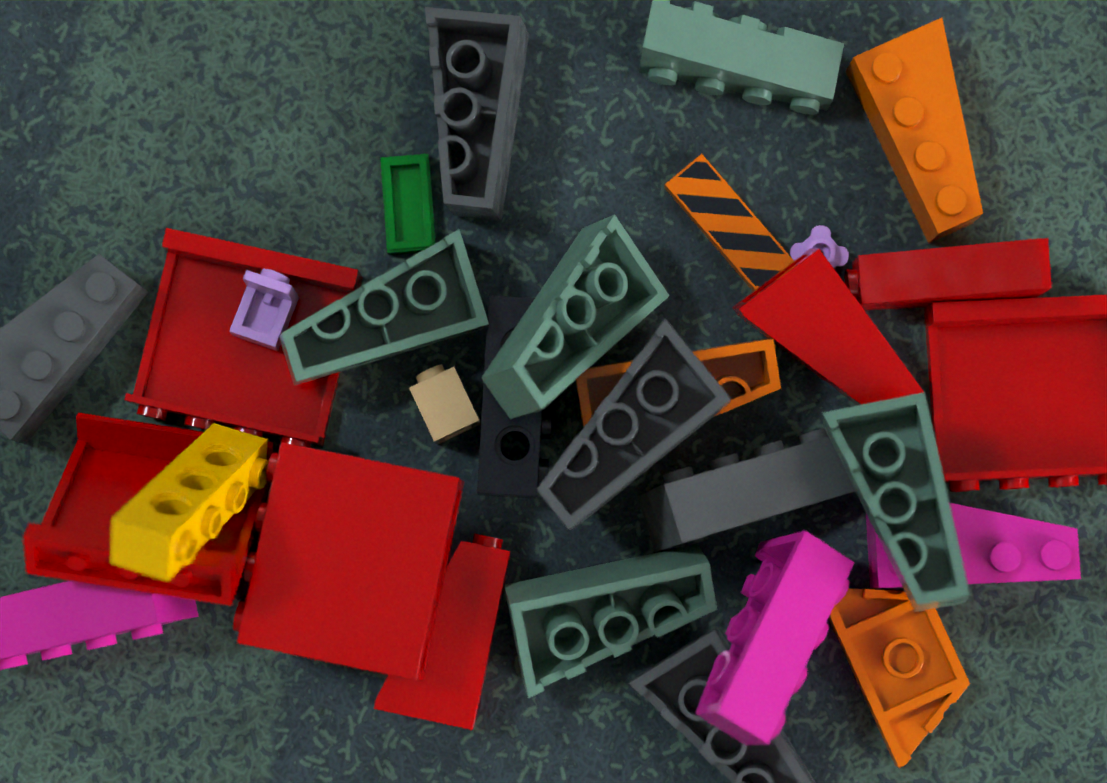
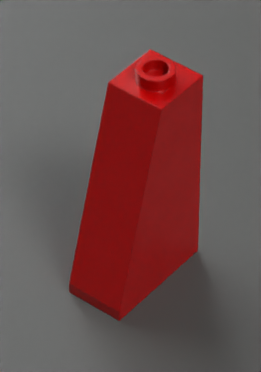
(951, 274)
(827, 331)
(459, 640)

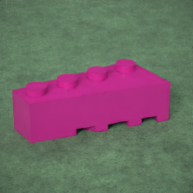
(995, 549)
(80, 612)
(774, 636)

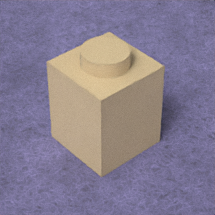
(443, 403)

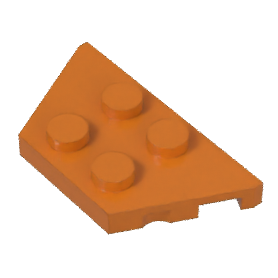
(899, 664)

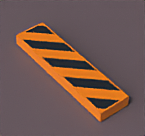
(728, 222)

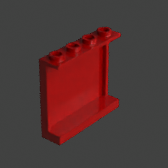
(213, 377)
(1019, 390)
(103, 475)
(349, 561)

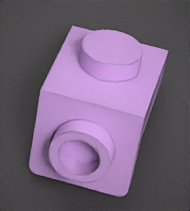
(264, 308)

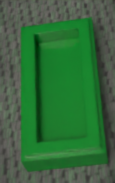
(408, 203)

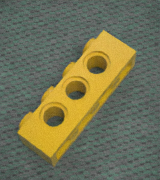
(188, 502)

